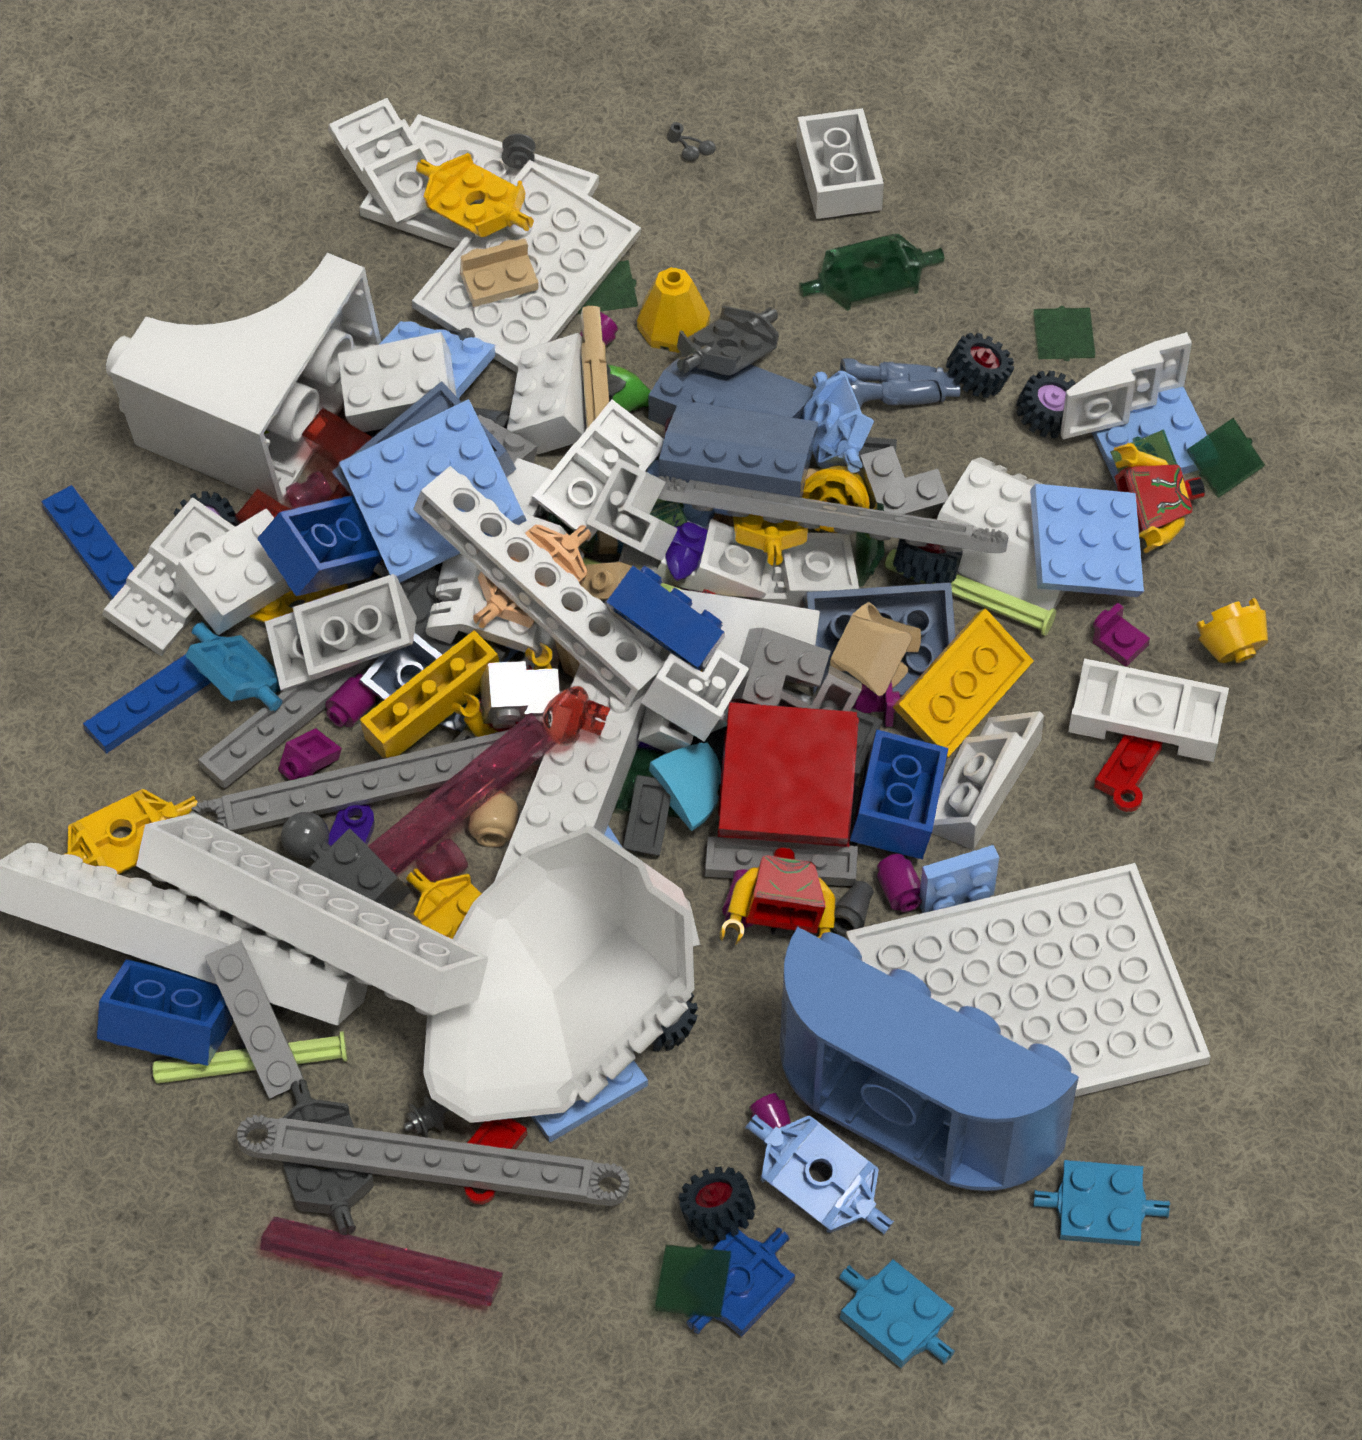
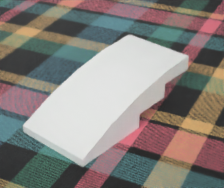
(385, 158)
(1125, 385)
(584, 470)
(817, 565)
(722, 568)
(151, 602)
(745, 614)

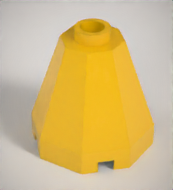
(670, 307)

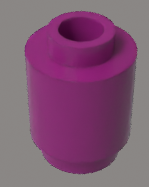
(349, 702)
(899, 882)

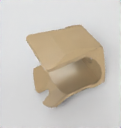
(875, 648)

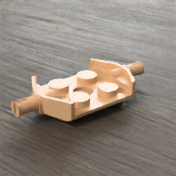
(563, 551)

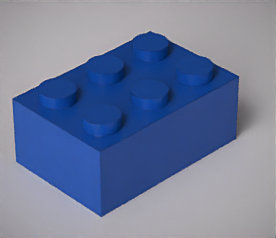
(321, 545)
(666, 616)
(899, 794)
(163, 1013)

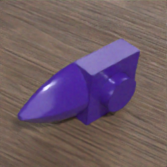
(685, 550)

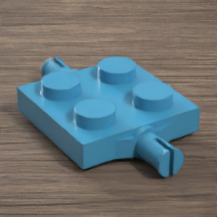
(234, 667)
(1101, 1203)
(897, 1313)

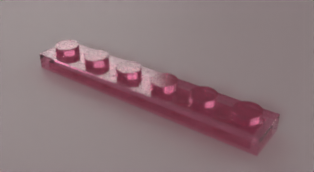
(463, 794)
(381, 1261)

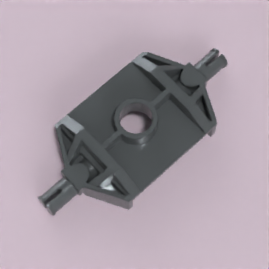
(729, 342)
(421, 596)
(331, 1189)

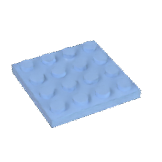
(394, 472)

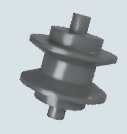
(518, 150)
(425, 1117)

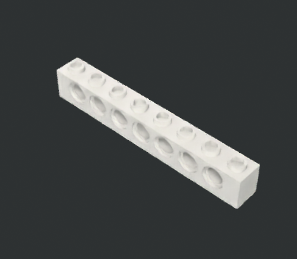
(519, 580)

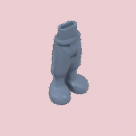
(900, 383)

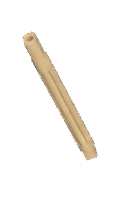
(595, 388)

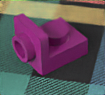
(1118, 636)
(871, 702)
(308, 754)

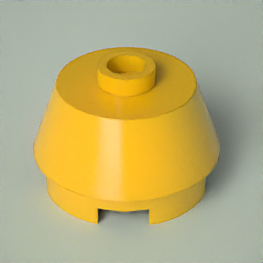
(837, 486)
(1235, 632)

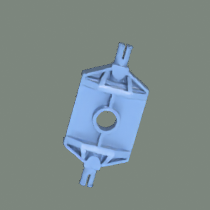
(840, 421)
(835, 1202)

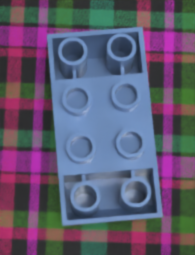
(918, 1073)

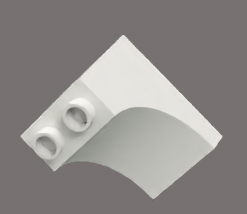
(217, 387)

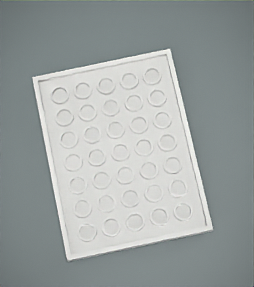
(1057, 968)

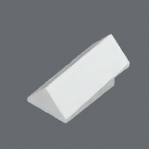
(340, 631)
(984, 776)

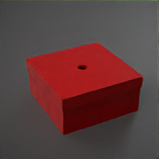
(788, 774)

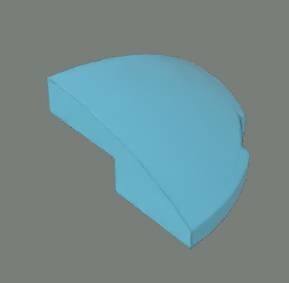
(692, 781)

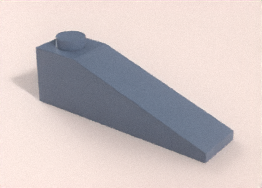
(399, 667)

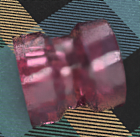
(310, 492)
(442, 862)

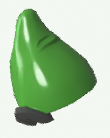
(627, 389)

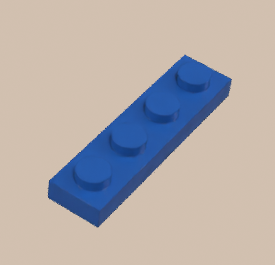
(89, 539)
(145, 704)

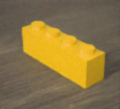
(428, 697)

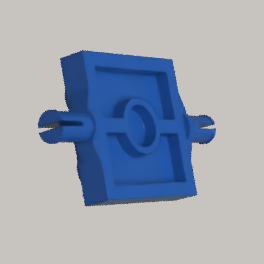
(753, 1281)

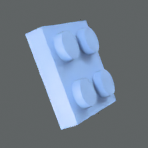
(959, 879)

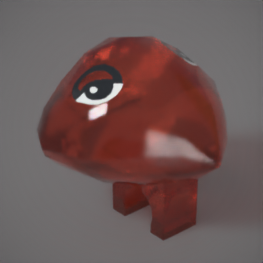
(570, 713)

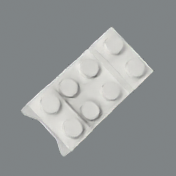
(1149, 708)

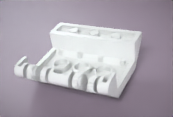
(999, 502)
(464, 598)

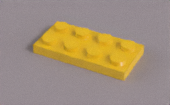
(963, 682)

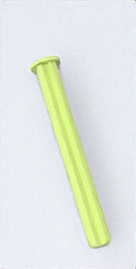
(995, 600)
(240, 1060)

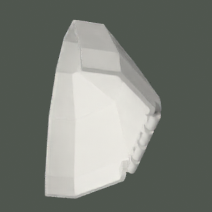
(576, 979)

